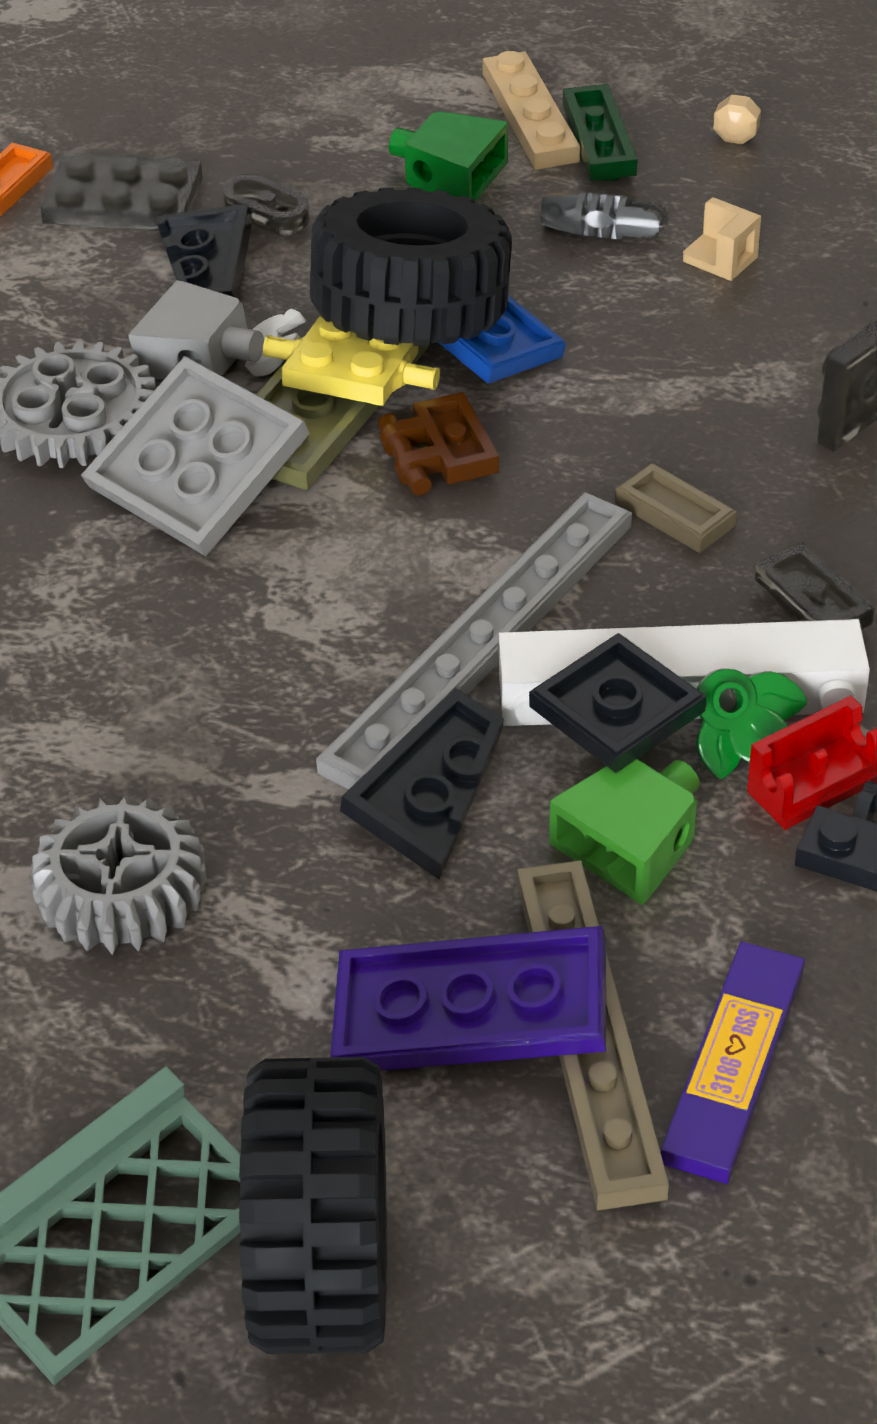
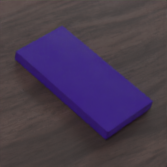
(472, 999)

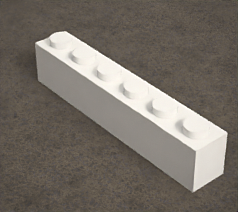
(819, 656)

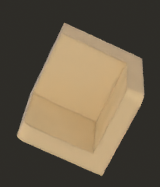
(727, 240)

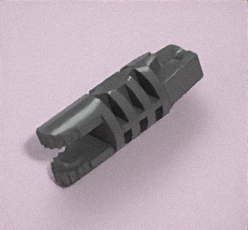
(602, 215)

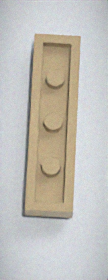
(530, 110)

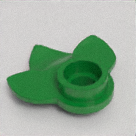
(759, 711)

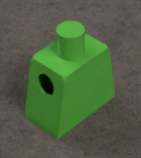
(628, 824)

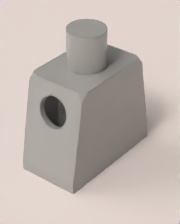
(194, 325)

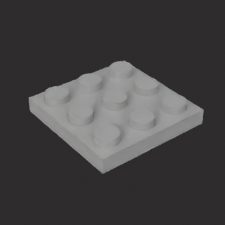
(195, 455)

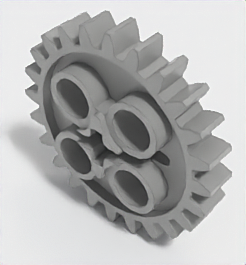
(69, 401)

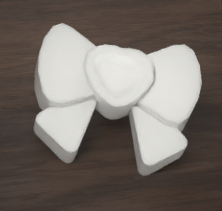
(276, 327)

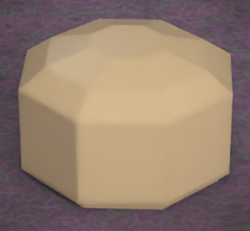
(737, 119)

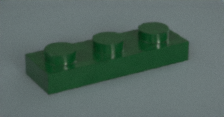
(600, 132)

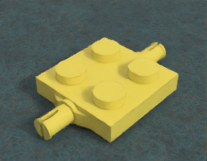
(348, 366)

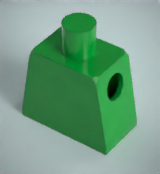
(452, 153)

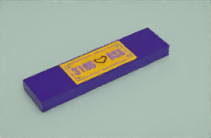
(732, 1063)

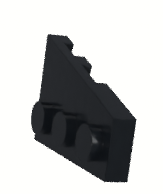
(208, 246)
(427, 781)

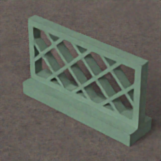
(83, 1167)

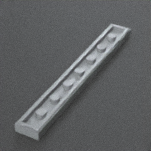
(471, 643)

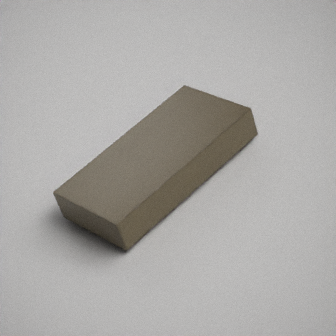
(675, 507)

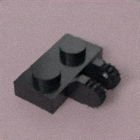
(843, 843)

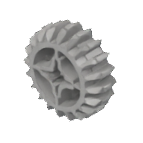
(118, 874)

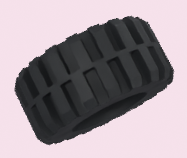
(410, 266)
(313, 1206)

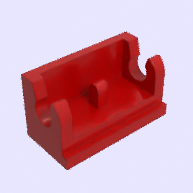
(813, 763)

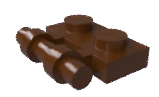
(453, 440)

